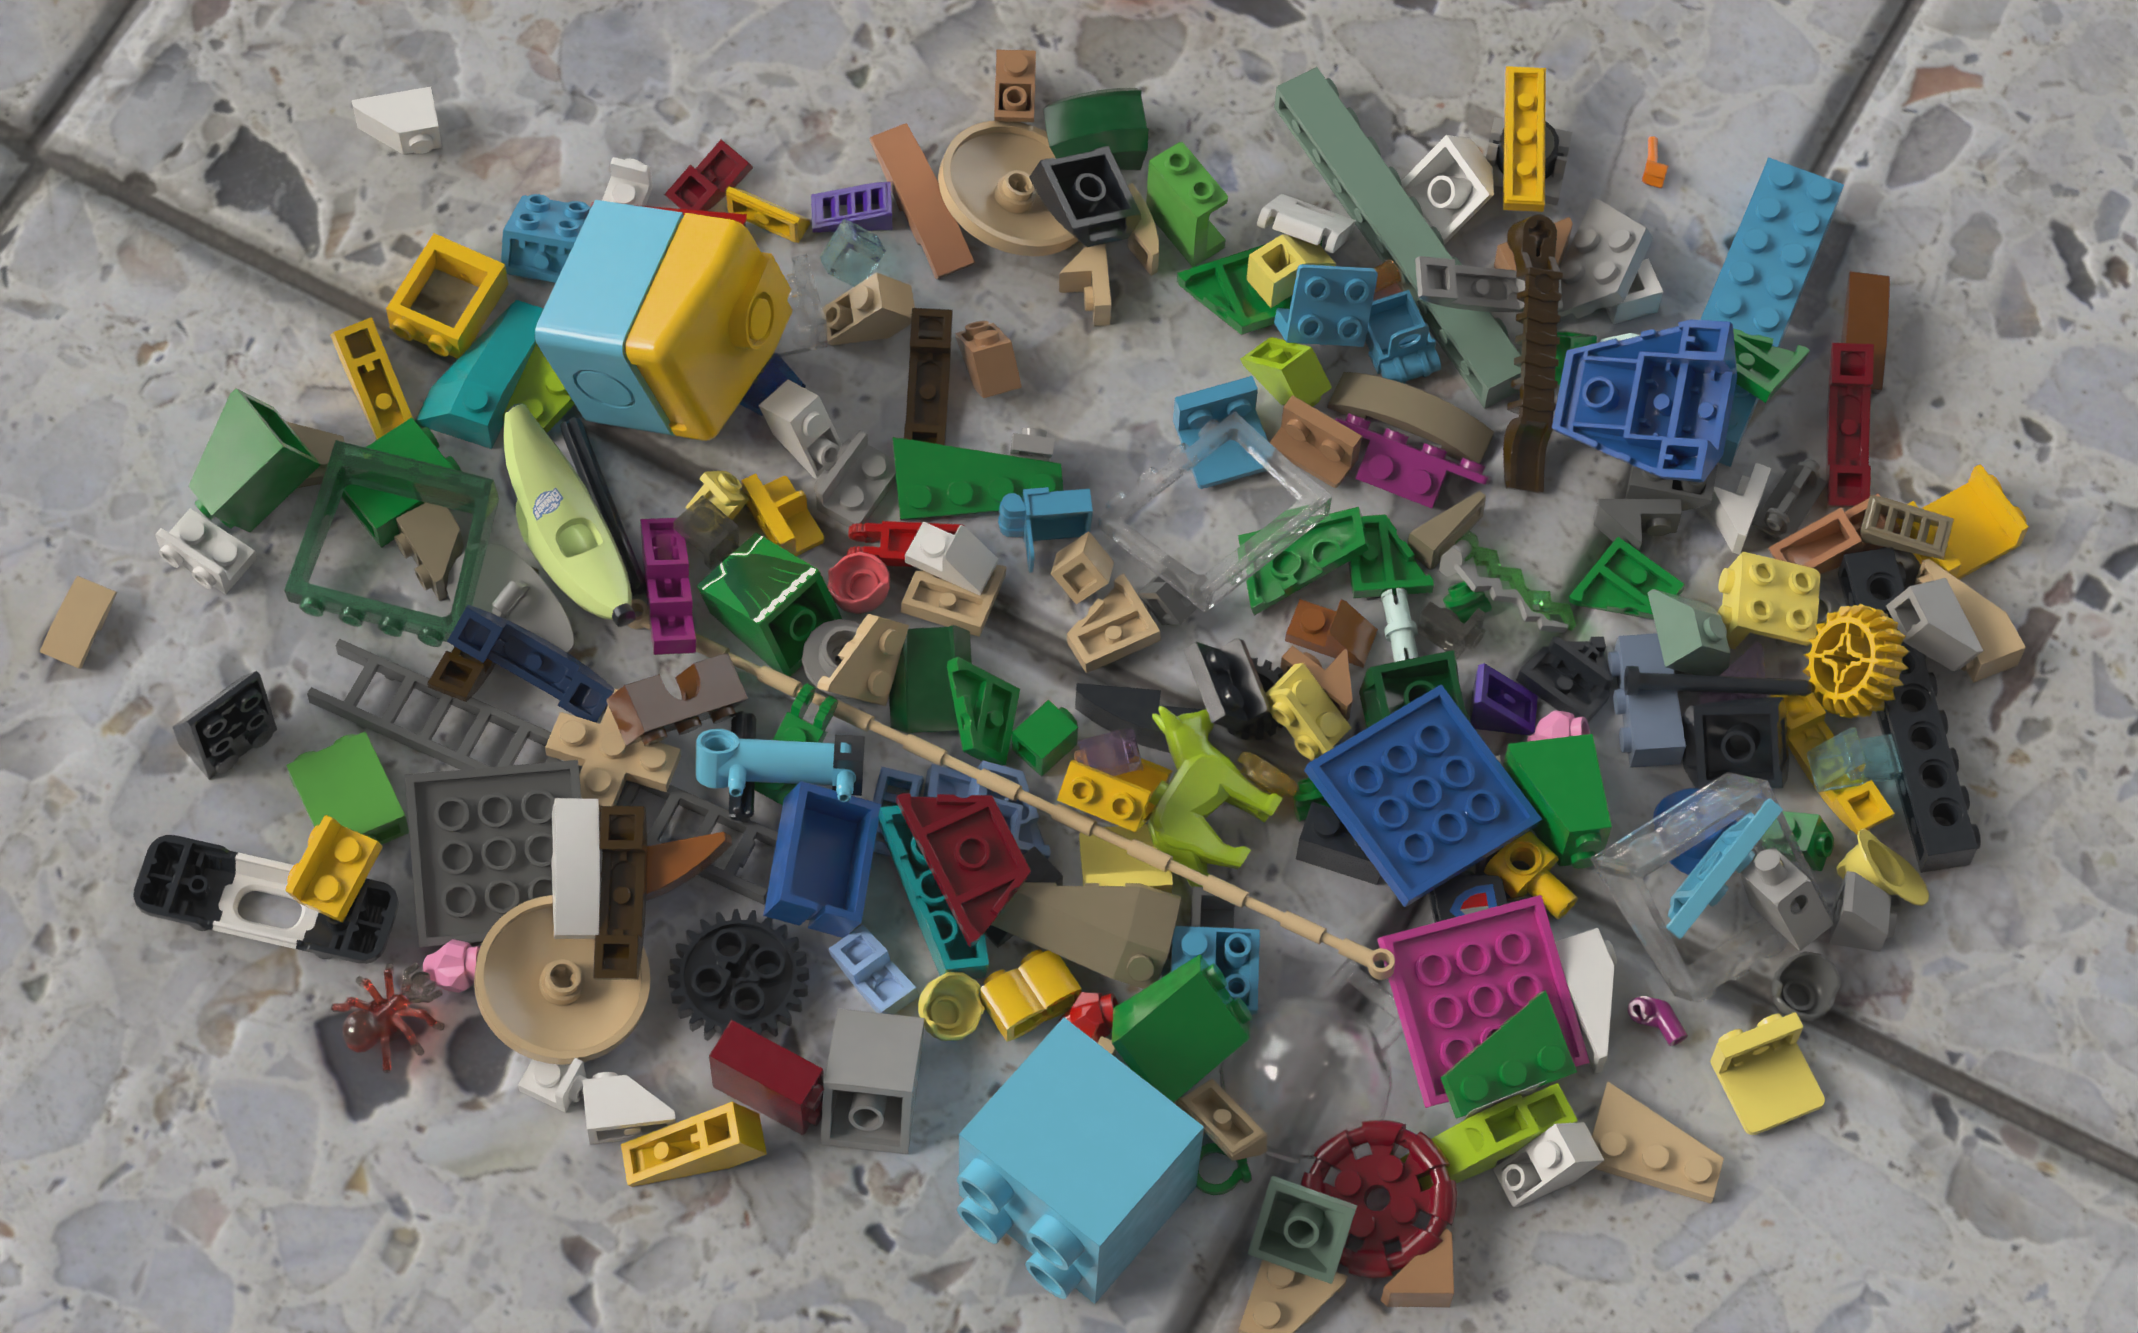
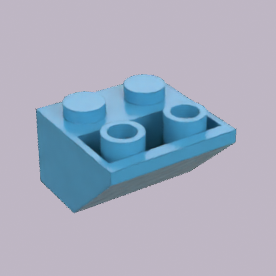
(1231, 949)

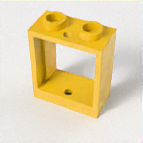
(463, 264)

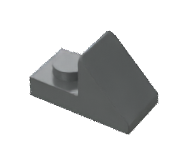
(1636, 516)

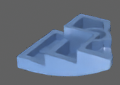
(1018, 815)

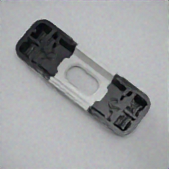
(205, 882)

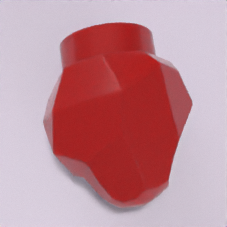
(1093, 1014)

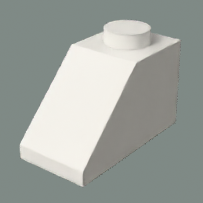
(400, 120)
(621, 1109)

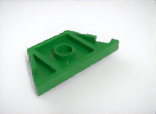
(1228, 294)

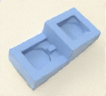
(873, 972)

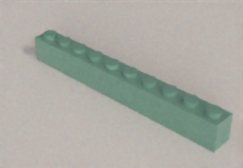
(1394, 227)

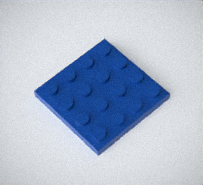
(1422, 795)

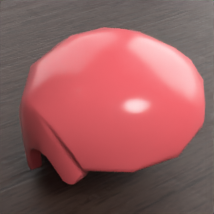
(859, 582)

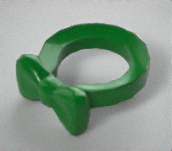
(1241, 1173)

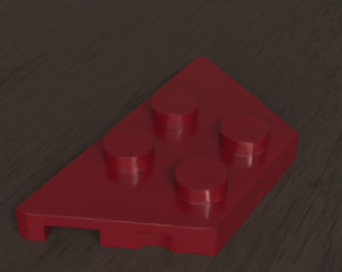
(968, 855)

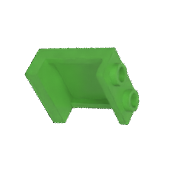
(1181, 201)
(350, 787)

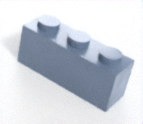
(1652, 718)

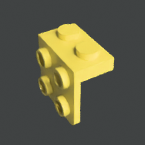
(1769, 599)
(1112, 865)
(1766, 1074)

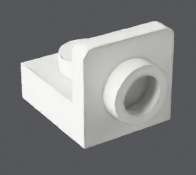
(629, 182)
(554, 1083)

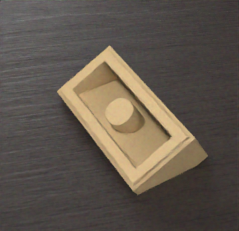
(1225, 1121)

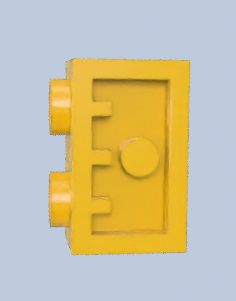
(332, 869)

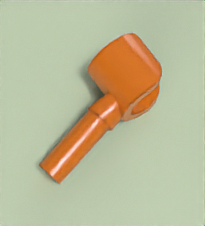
(1654, 171)

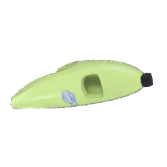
(564, 522)

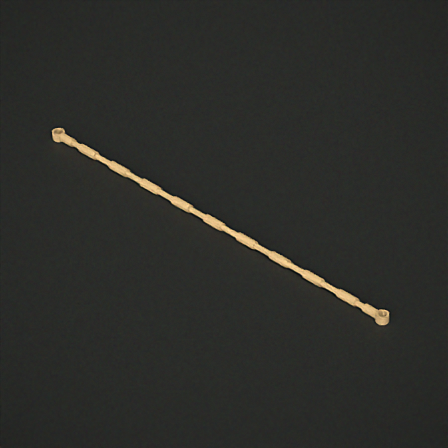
(1058, 812)

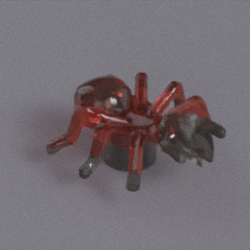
(381, 1017)

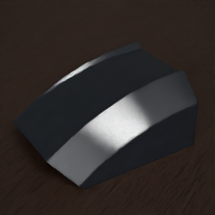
(1087, 196)
(1737, 738)

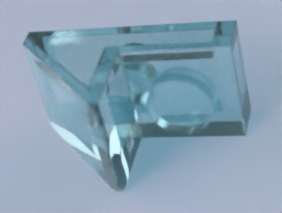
(1853, 761)

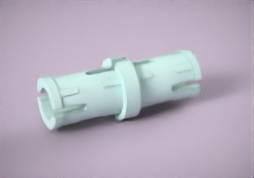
(1399, 627)

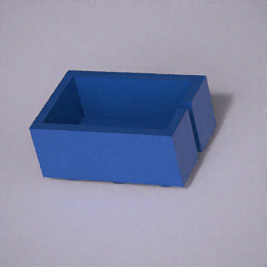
(822, 860)

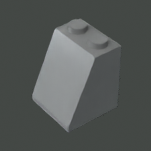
(871, 1081)

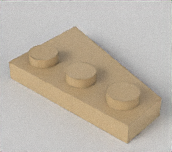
(1651, 1149)

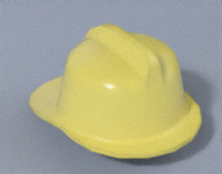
(1884, 869)

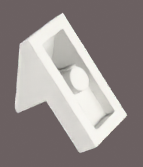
(1735, 512)
(954, 558)

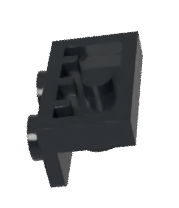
(1228, 683)

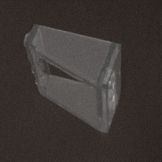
(1665, 838)

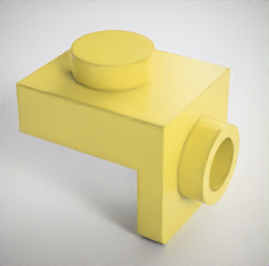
(723, 491)

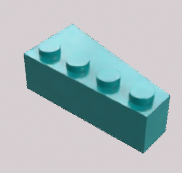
(931, 910)

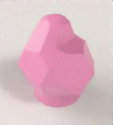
(1559, 725)
(453, 965)

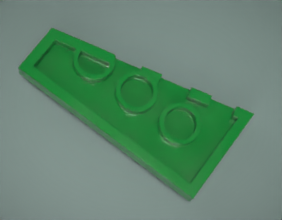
(963, 481)

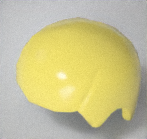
(951, 1006)

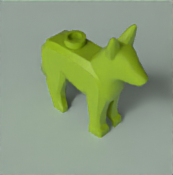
(1196, 790)

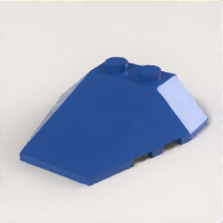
(1653, 398)

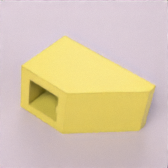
(1275, 266)

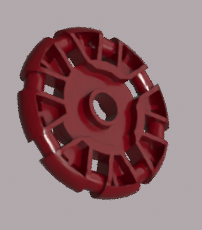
(1407, 1198)

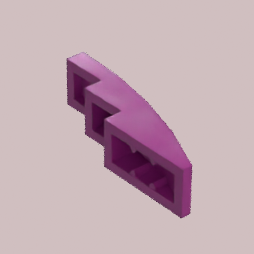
(667, 587)

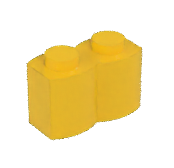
(1029, 993)

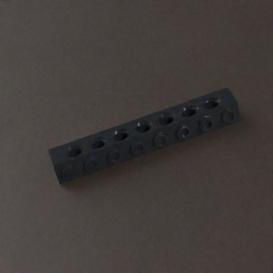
(1934, 845)

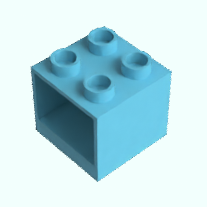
(1076, 1163)

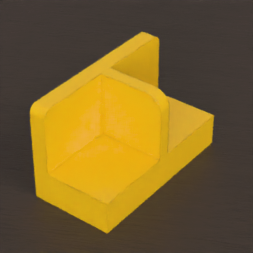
(782, 514)

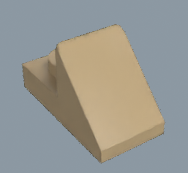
(1090, 275)

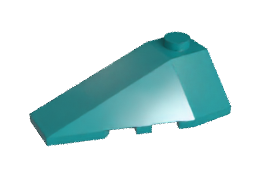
(479, 385)

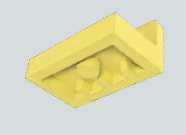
(1306, 712)

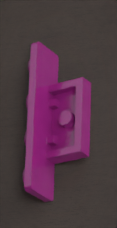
(1405, 468)

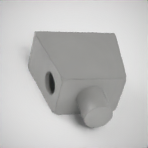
(1774, 885)

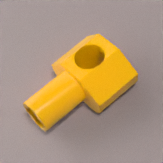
(1537, 879)

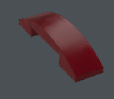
(1849, 424)

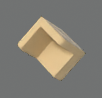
(1082, 567)

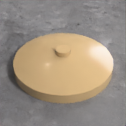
(991, 192)
(543, 991)

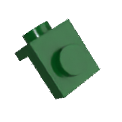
(1812, 837)

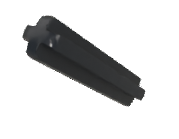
(742, 807)

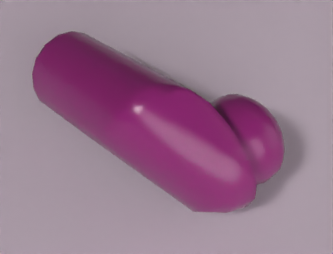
(1657, 1014)

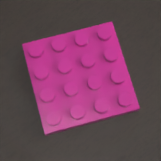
(1469, 977)

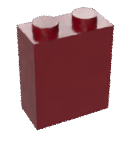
(767, 1078)

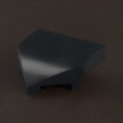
(1570, 676)

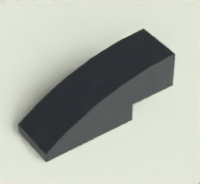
(1125, 709)

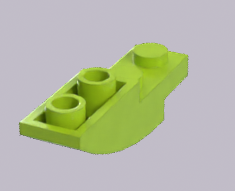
(1499, 1132)

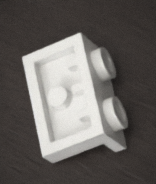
(206, 551)

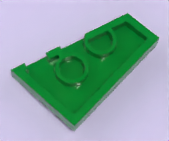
(1514, 1057)

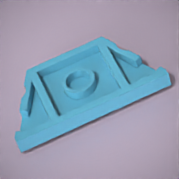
(1708, 879)

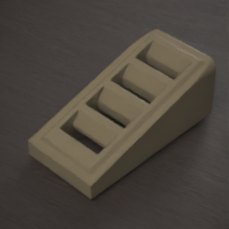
(1910, 514)
(1442, 532)

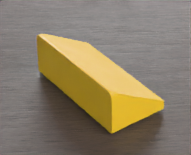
(767, 214)

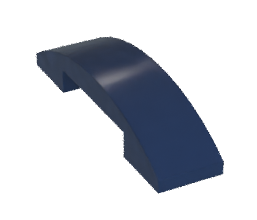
(532, 659)

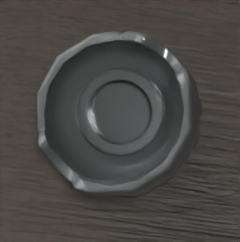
(1806, 986)

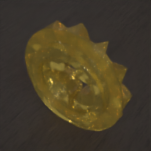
(1266, 775)

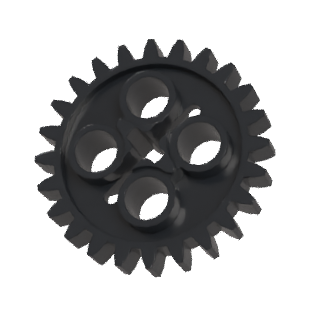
(703, 963)

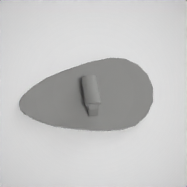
(517, 594)

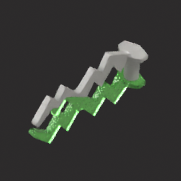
(1467, 547)

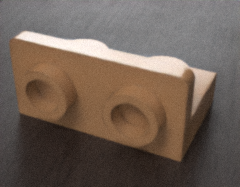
(1316, 442)

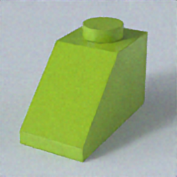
(1287, 371)

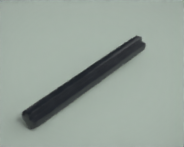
(593, 479)

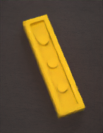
(1524, 139)

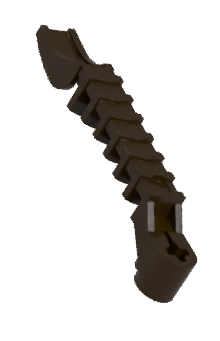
(1528, 435)

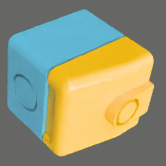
(662, 319)

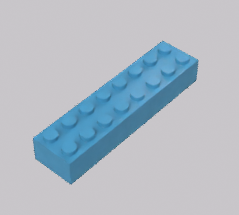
(1770, 266)

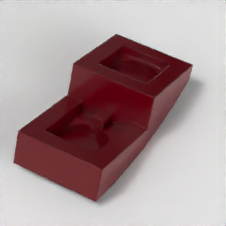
(707, 183)

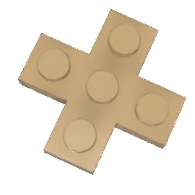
(607, 759)

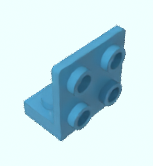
(541, 236)
(1328, 306)
(1218, 402)

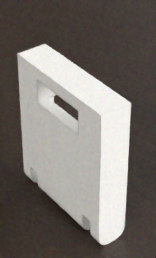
(1306, 222)

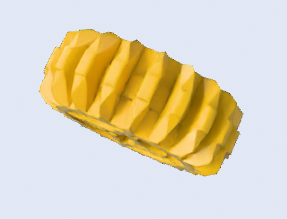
(1856, 661)

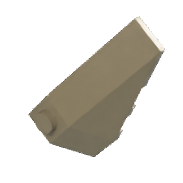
(1104, 928)

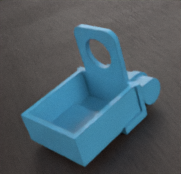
(1400, 339)
(1045, 516)

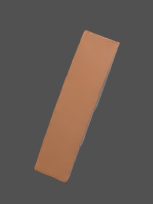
(921, 201)

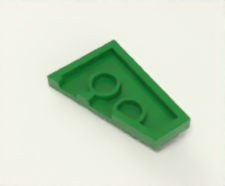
(1312, 556)

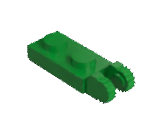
(798, 729)

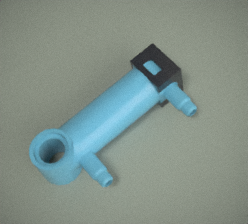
(731, 761)

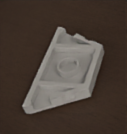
(1602, 260)

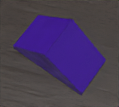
(1501, 704)

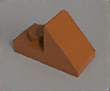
(1332, 631)

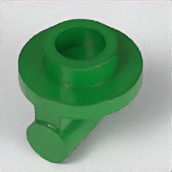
(1465, 602)
(1305, 795)

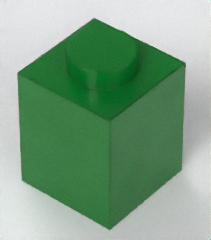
(1045, 737)

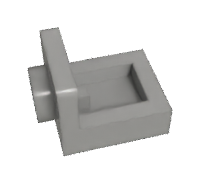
(1032, 444)

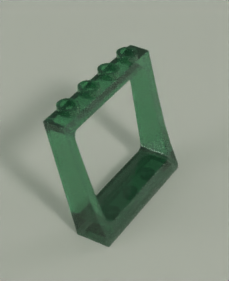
(408, 479)

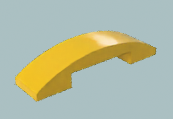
(1855, 806)

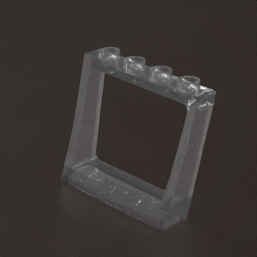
(1251, 556)

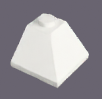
(1451, 184)

